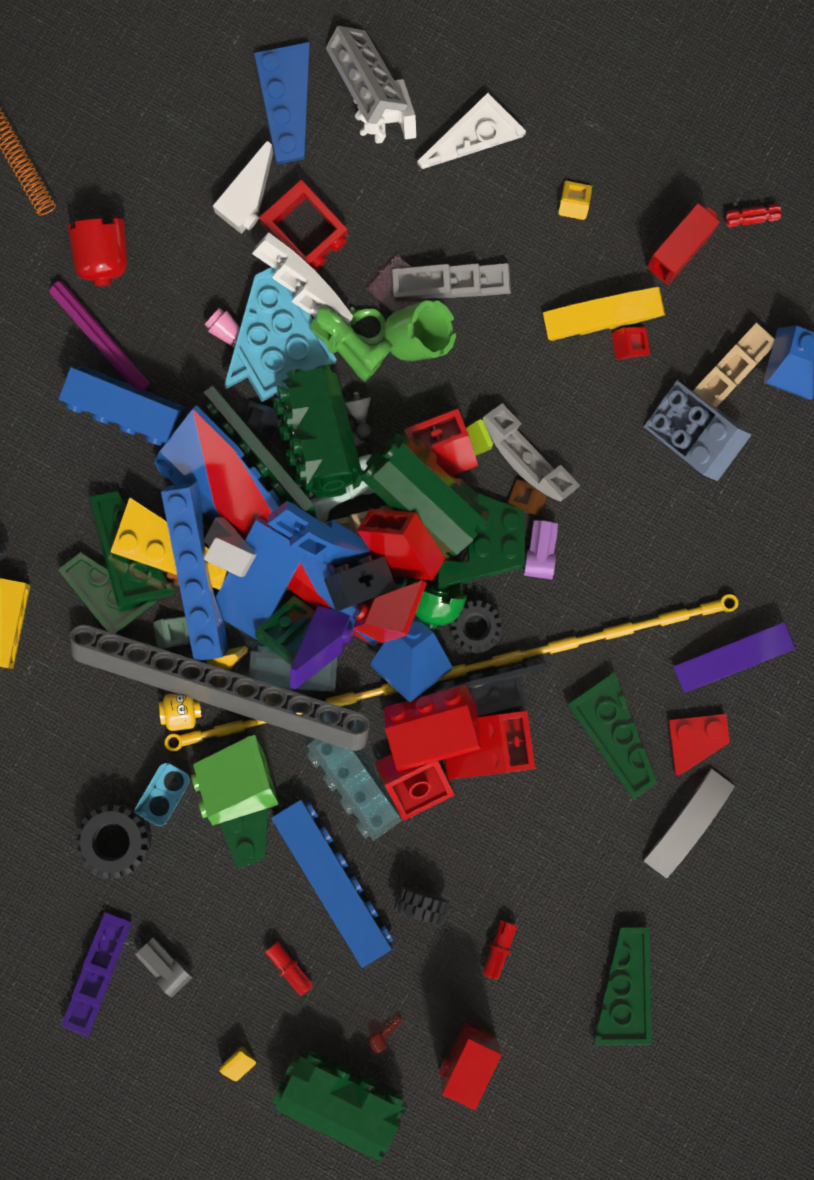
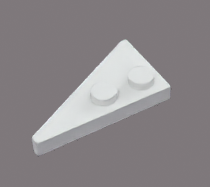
(479, 129)

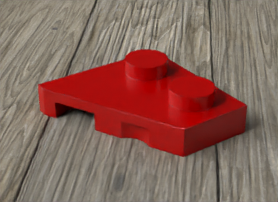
(696, 739)

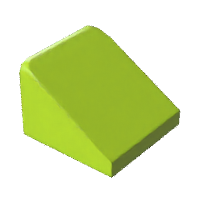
(479, 437)

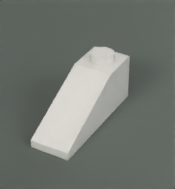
(243, 198)

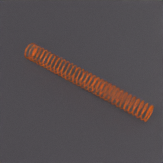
(24, 165)

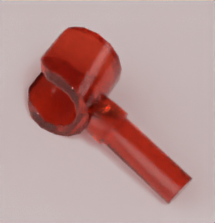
(378, 1040)

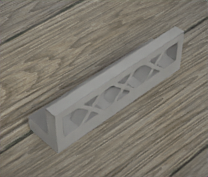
(359, 73)

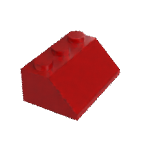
(432, 727)

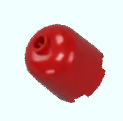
(99, 250)

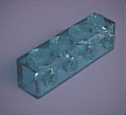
(356, 786)

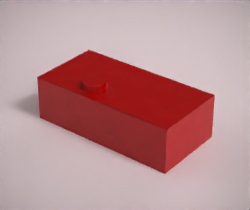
(469, 1066)

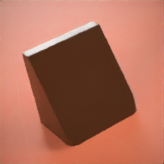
(527, 498)

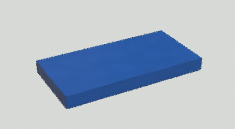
(253, 598)

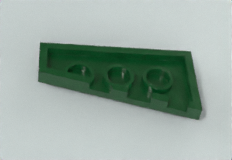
(610, 727)
(627, 997)

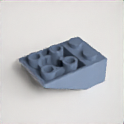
(697, 431)

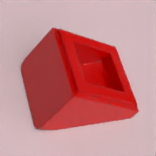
(630, 342)

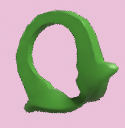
(359, 314)

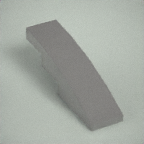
(451, 281)

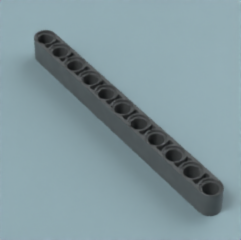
(229, 697)

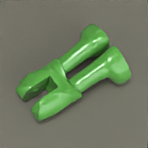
(340, 337)

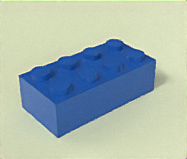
(121, 403)

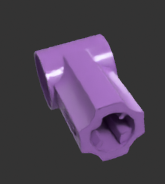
(541, 556)

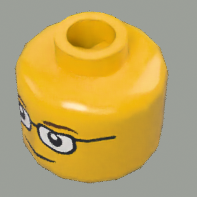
(179, 711)

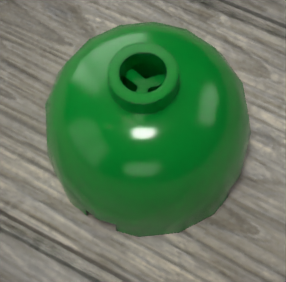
(439, 605)

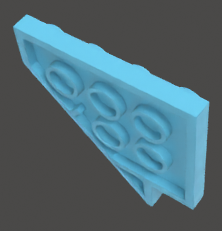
(274, 339)

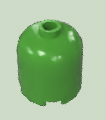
(420, 331)

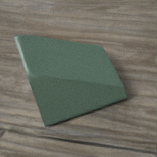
(171, 632)

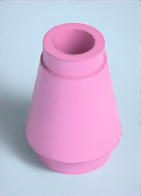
(224, 327)

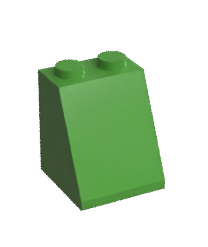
(234, 782)

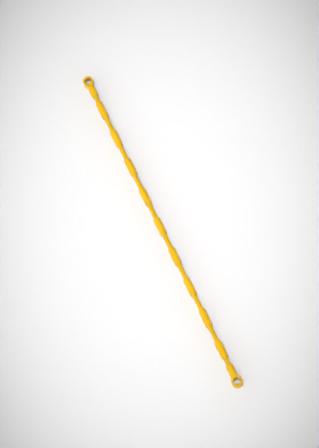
(462, 670)

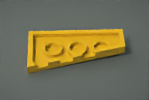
(147, 540)

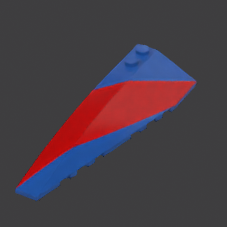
(232, 491)

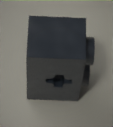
(374, 580)

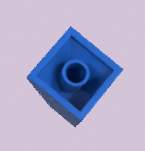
(792, 362)
(412, 661)

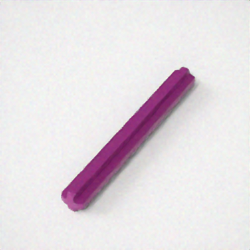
(98, 336)

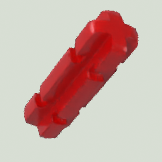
(753, 215)

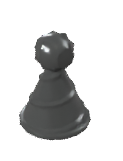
(359, 409)

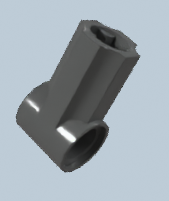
(168, 972)

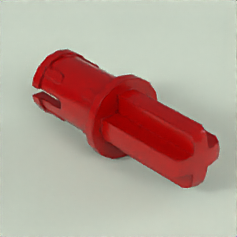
(499, 950)
(289, 969)

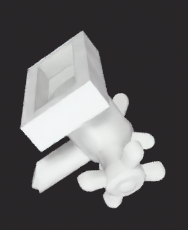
(404, 118)

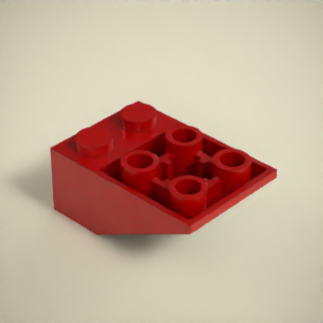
(504, 748)

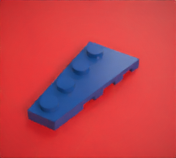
(284, 88)

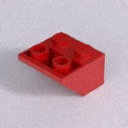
(448, 440)

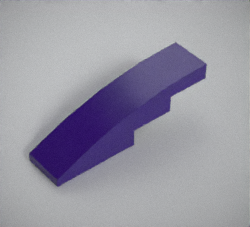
(734, 657)
(96, 974)

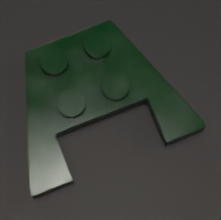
(494, 550)

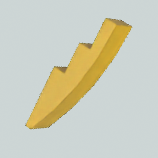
(604, 313)

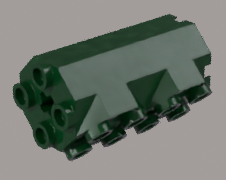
(318, 432)
(412, 481)
(340, 1105)

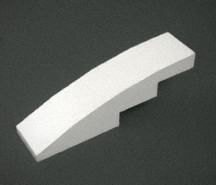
(299, 277)

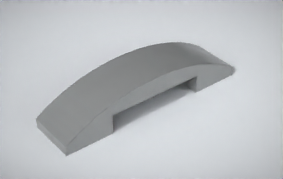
(525, 458)
(689, 824)

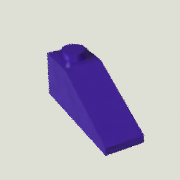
(321, 644)

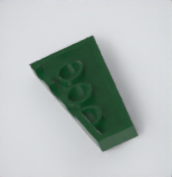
(130, 579)

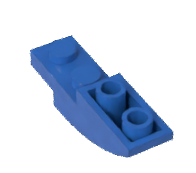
(318, 540)

